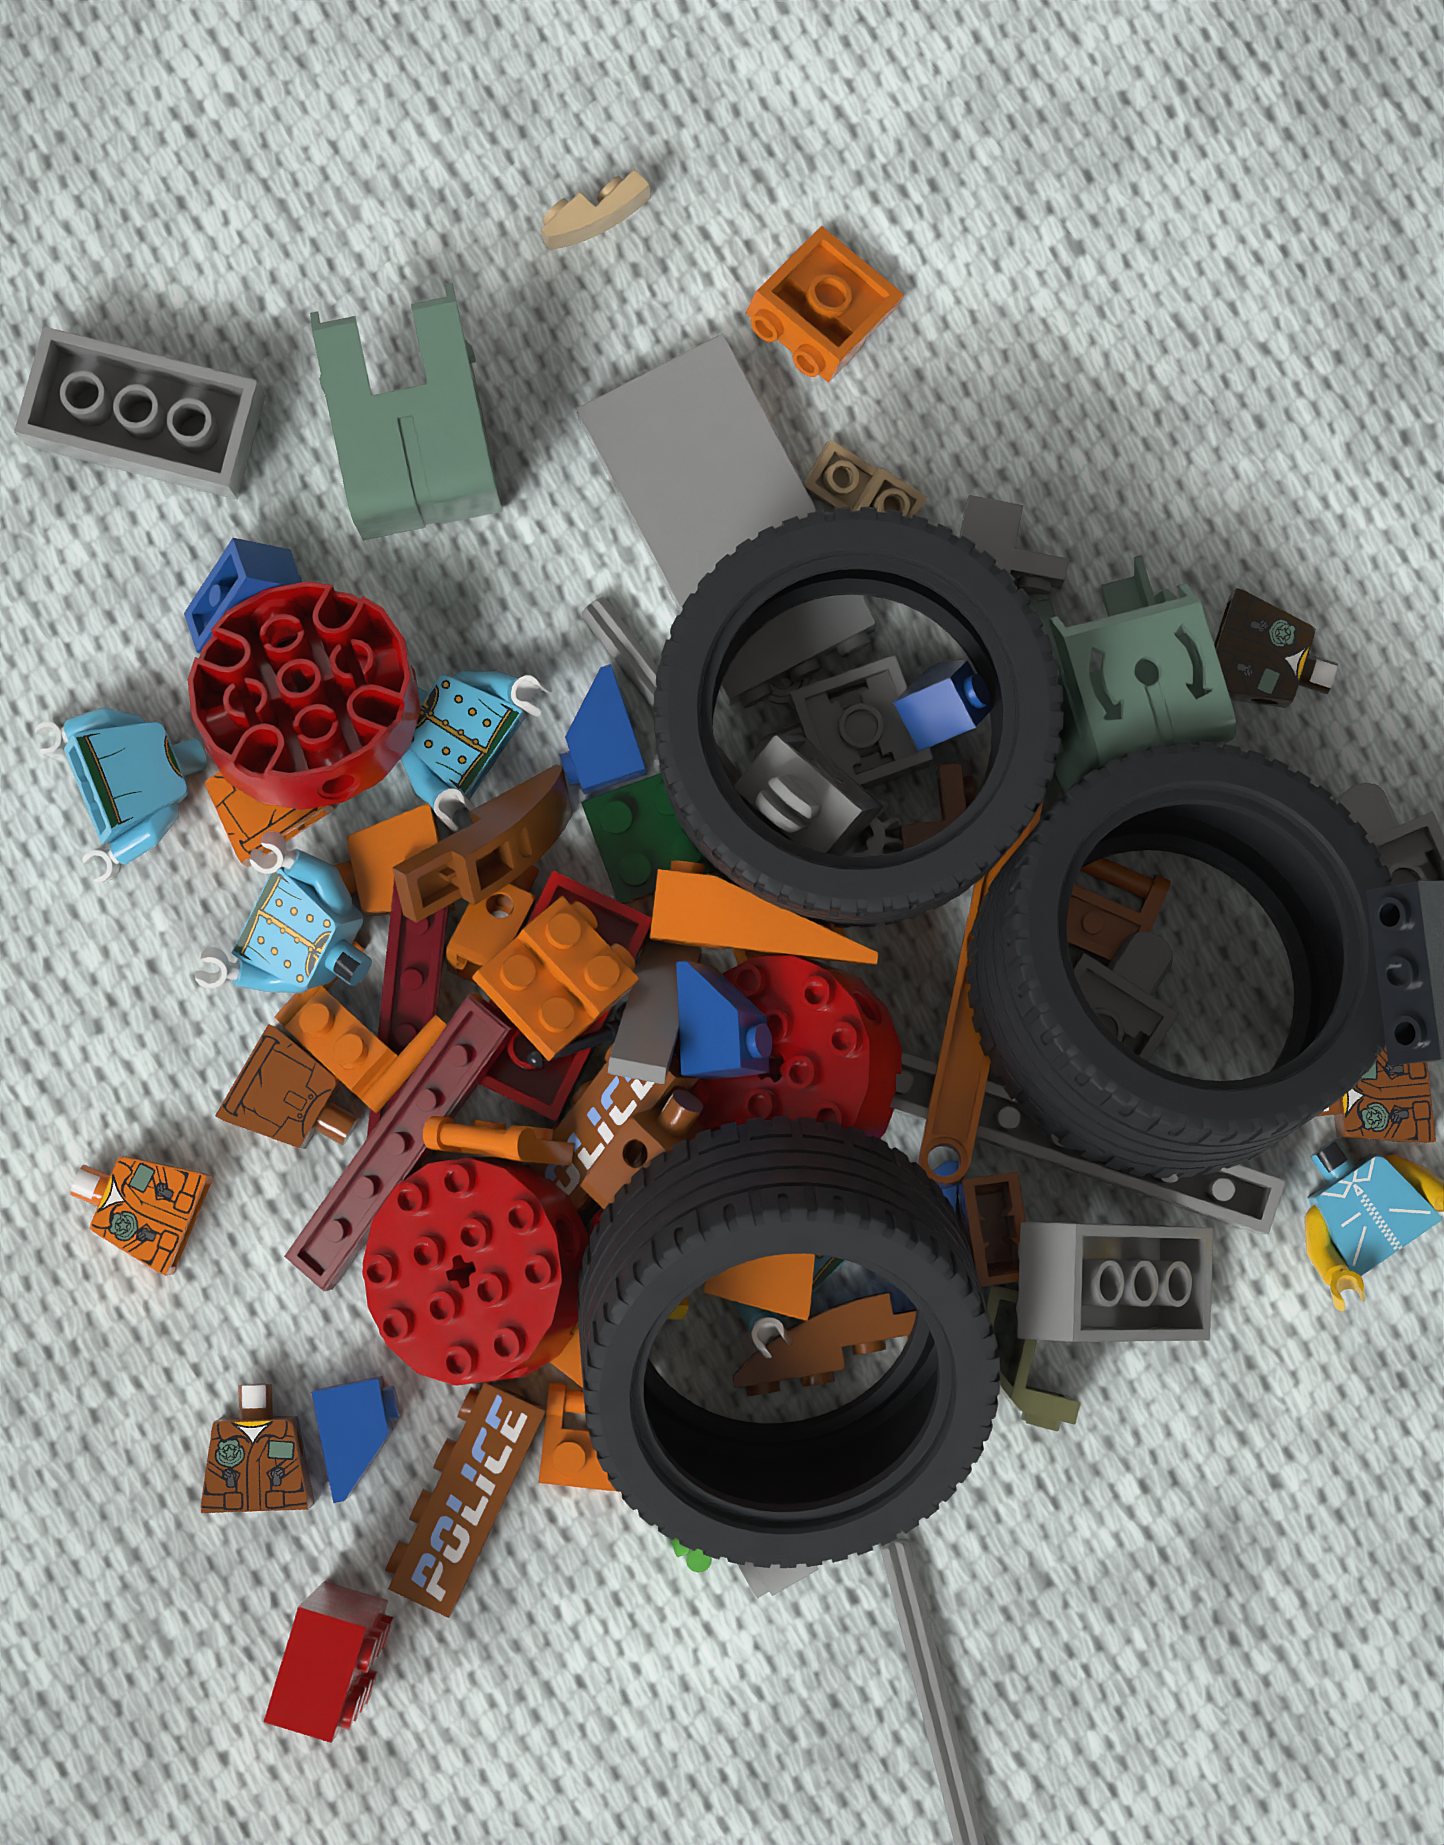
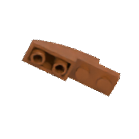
(491, 852)
(819, 1344)

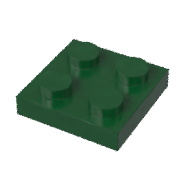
(638, 836)

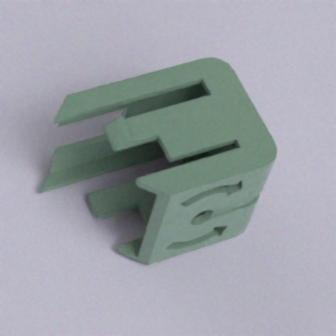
(411, 450)
(1151, 679)

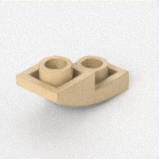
(580, 220)
(848, 481)

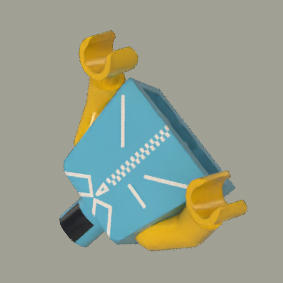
(1366, 1214)

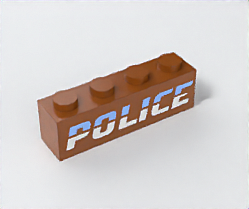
(594, 1120)
(466, 1498)

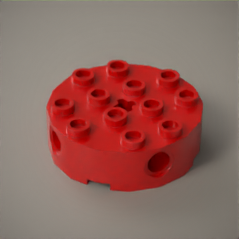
(304, 695)
(829, 1051)
(475, 1270)

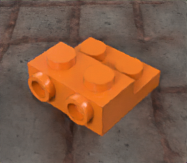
(822, 305)
(557, 976)

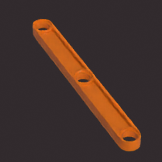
(961, 1063)

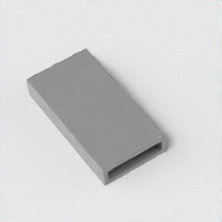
(700, 479)

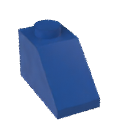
(238, 575)
(943, 703)
(602, 739)
(719, 1026)
(353, 1428)

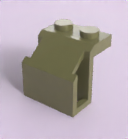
(1037, 1405)

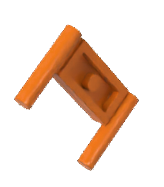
(350, 1047)

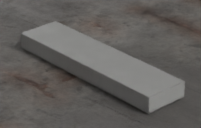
(651, 1014)

